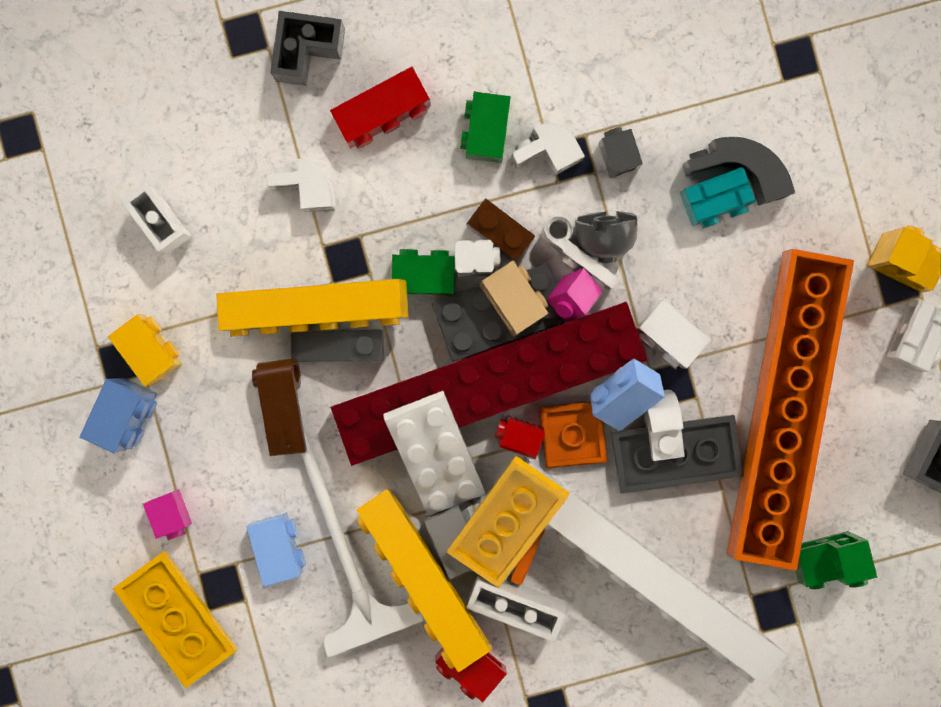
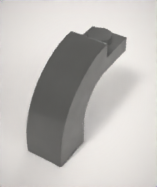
(762, 166)

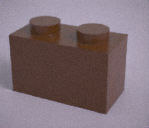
(503, 231)

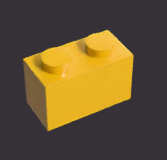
(145, 349)

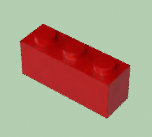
(381, 108)

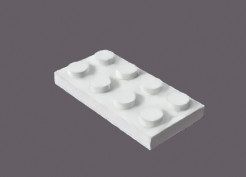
(434, 453)

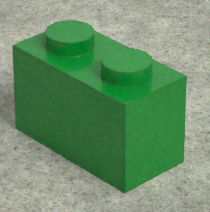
(487, 127)
(425, 273)

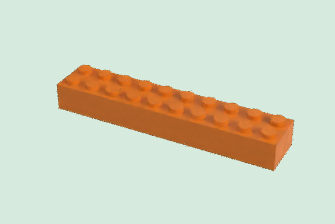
(790, 408)

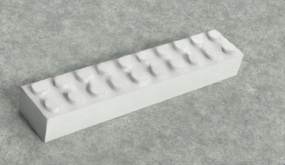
(662, 584)

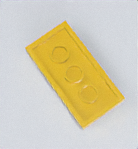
(508, 521)
(175, 619)

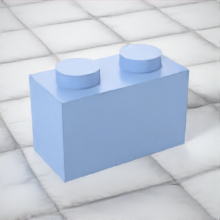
(626, 394)
(276, 549)

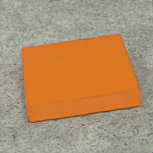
(572, 435)

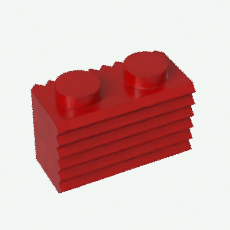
(519, 436)

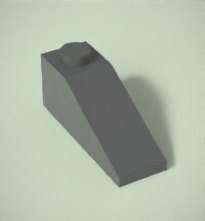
(337, 345)

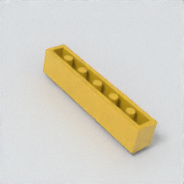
(313, 306)
(424, 580)

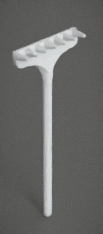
(368, 617)

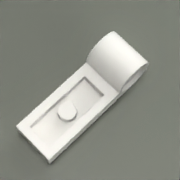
(575, 257)

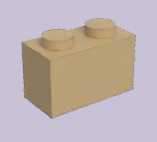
(514, 297)

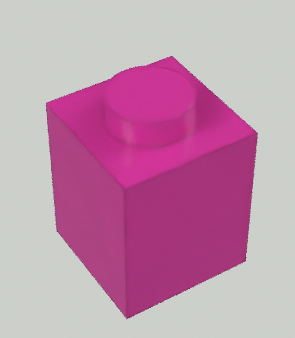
(574, 295)
(168, 515)

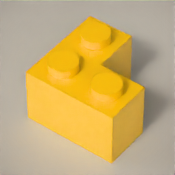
(908, 258)

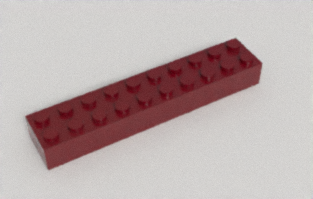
(498, 378)

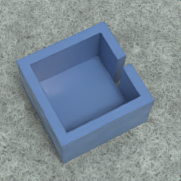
(119, 415)

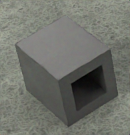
(620, 152)

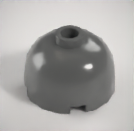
(606, 235)

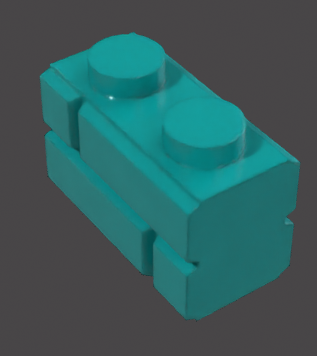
(718, 197)

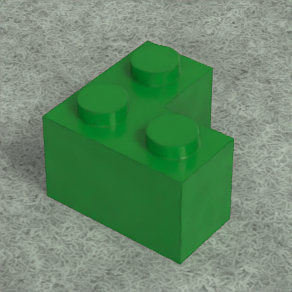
(836, 557)

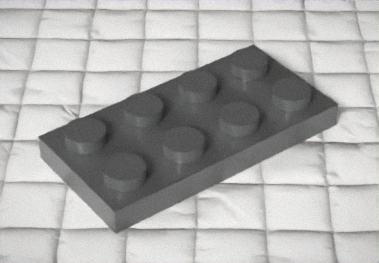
(473, 324)
(709, 454)

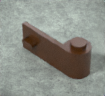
(280, 406)

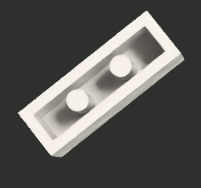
(518, 607)

